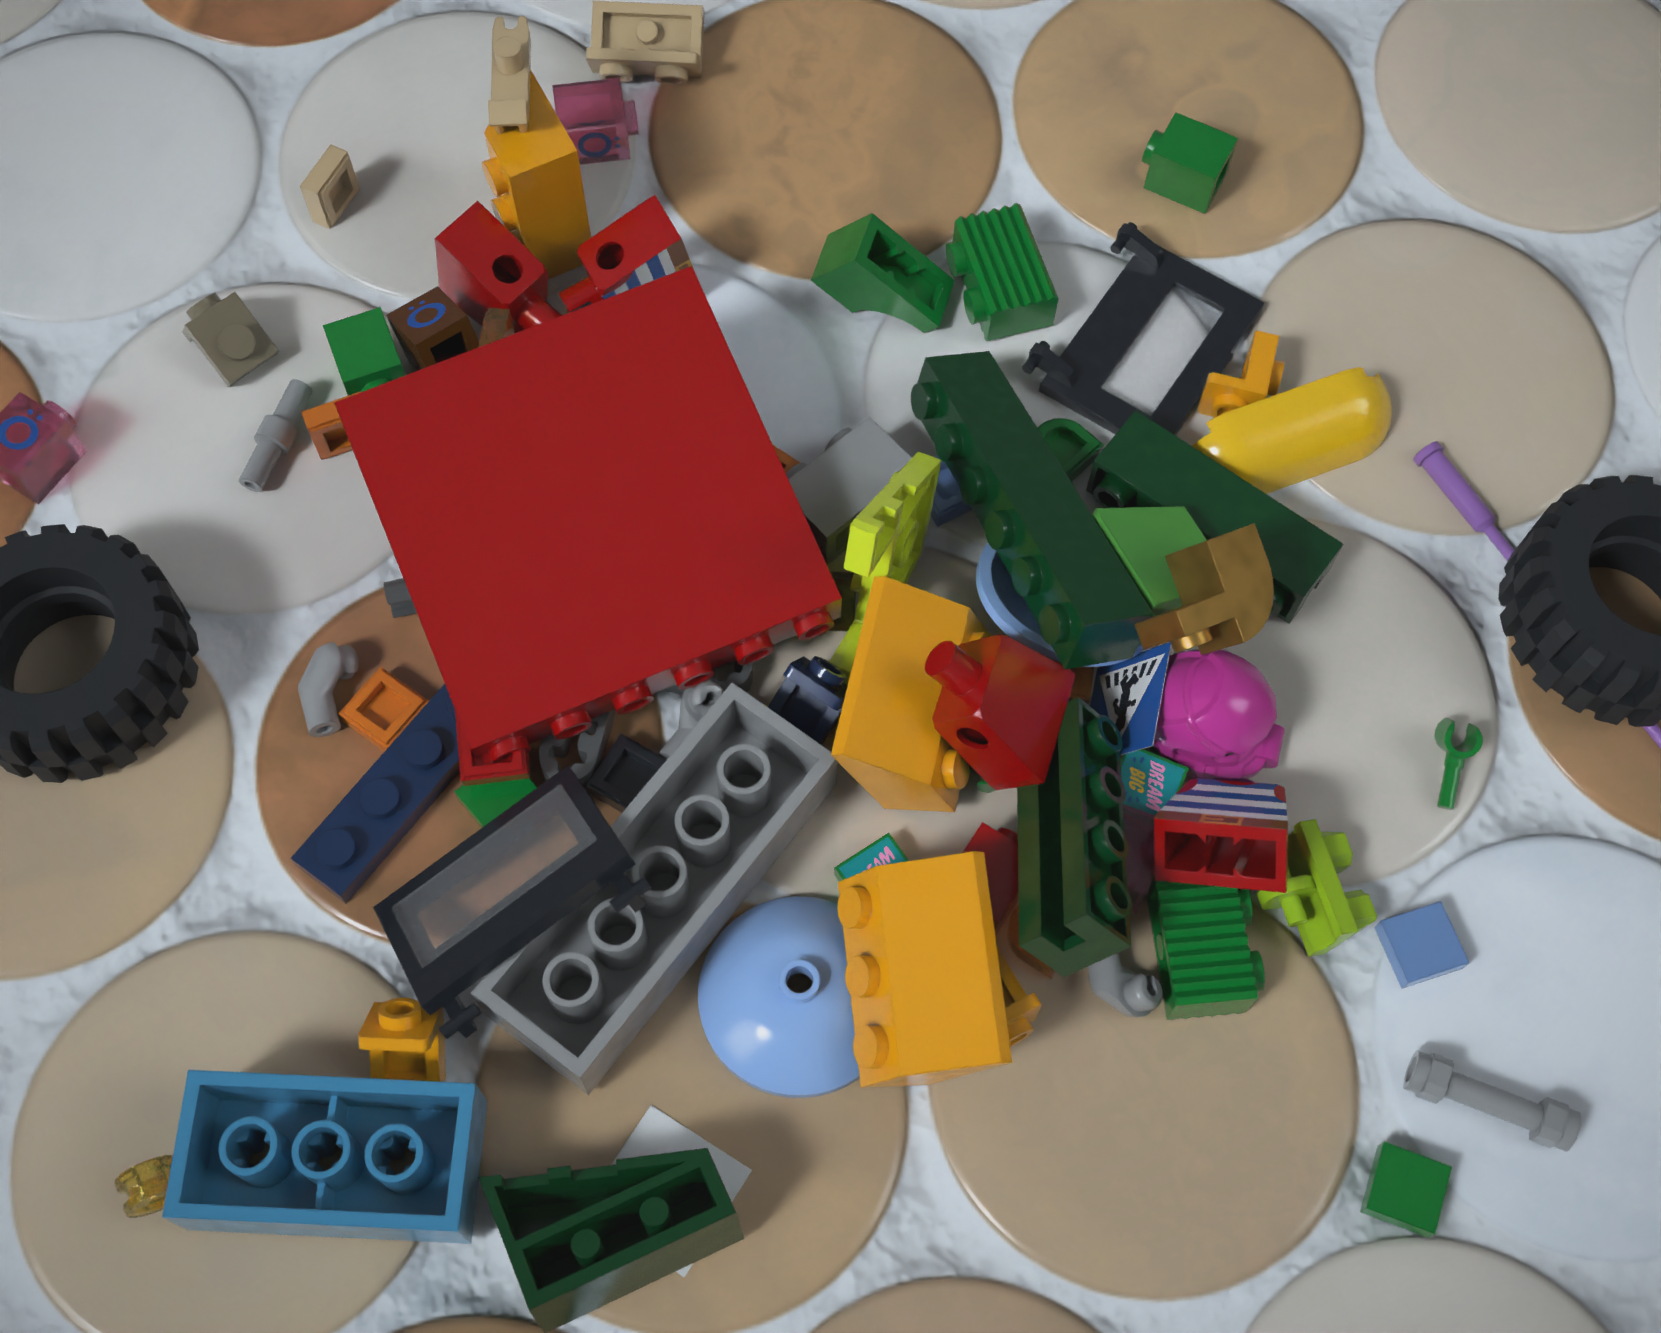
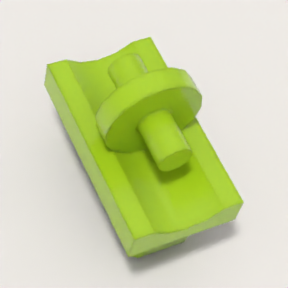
(1314, 892)

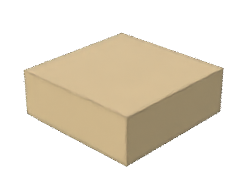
(330, 186)

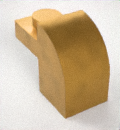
(1223, 594)

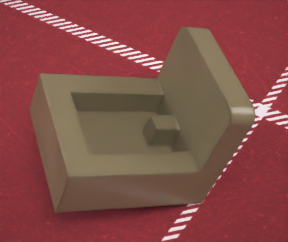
(228, 336)

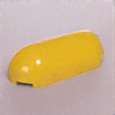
(1302, 430)

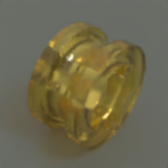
(145, 1186)

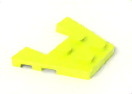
(888, 540)

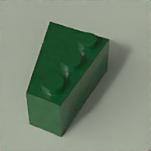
(608, 1228)

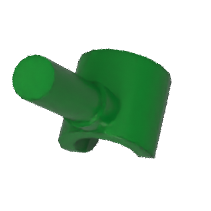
(1454, 758)

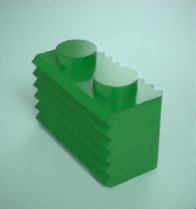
(1002, 273)
(1204, 949)

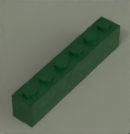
(1029, 510)

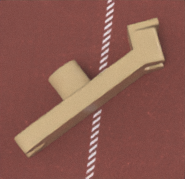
(510, 76)

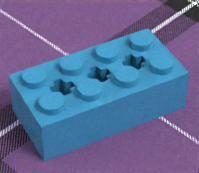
(302, 1120)

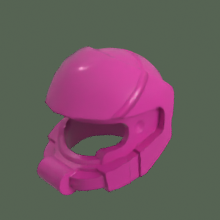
(1217, 708)

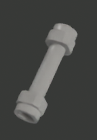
(1549, 1122)

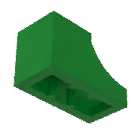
(881, 272)

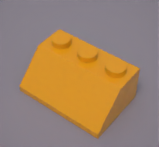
(539, 186)
(890, 700)
(923, 971)

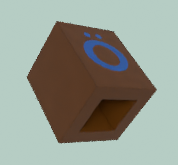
(432, 329)

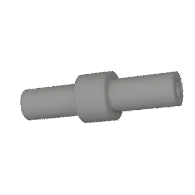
(275, 435)

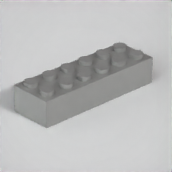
(703, 843)

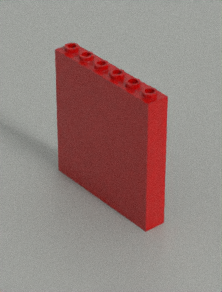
(588, 515)

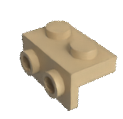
(646, 41)

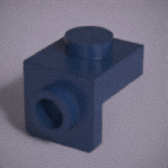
(811, 696)

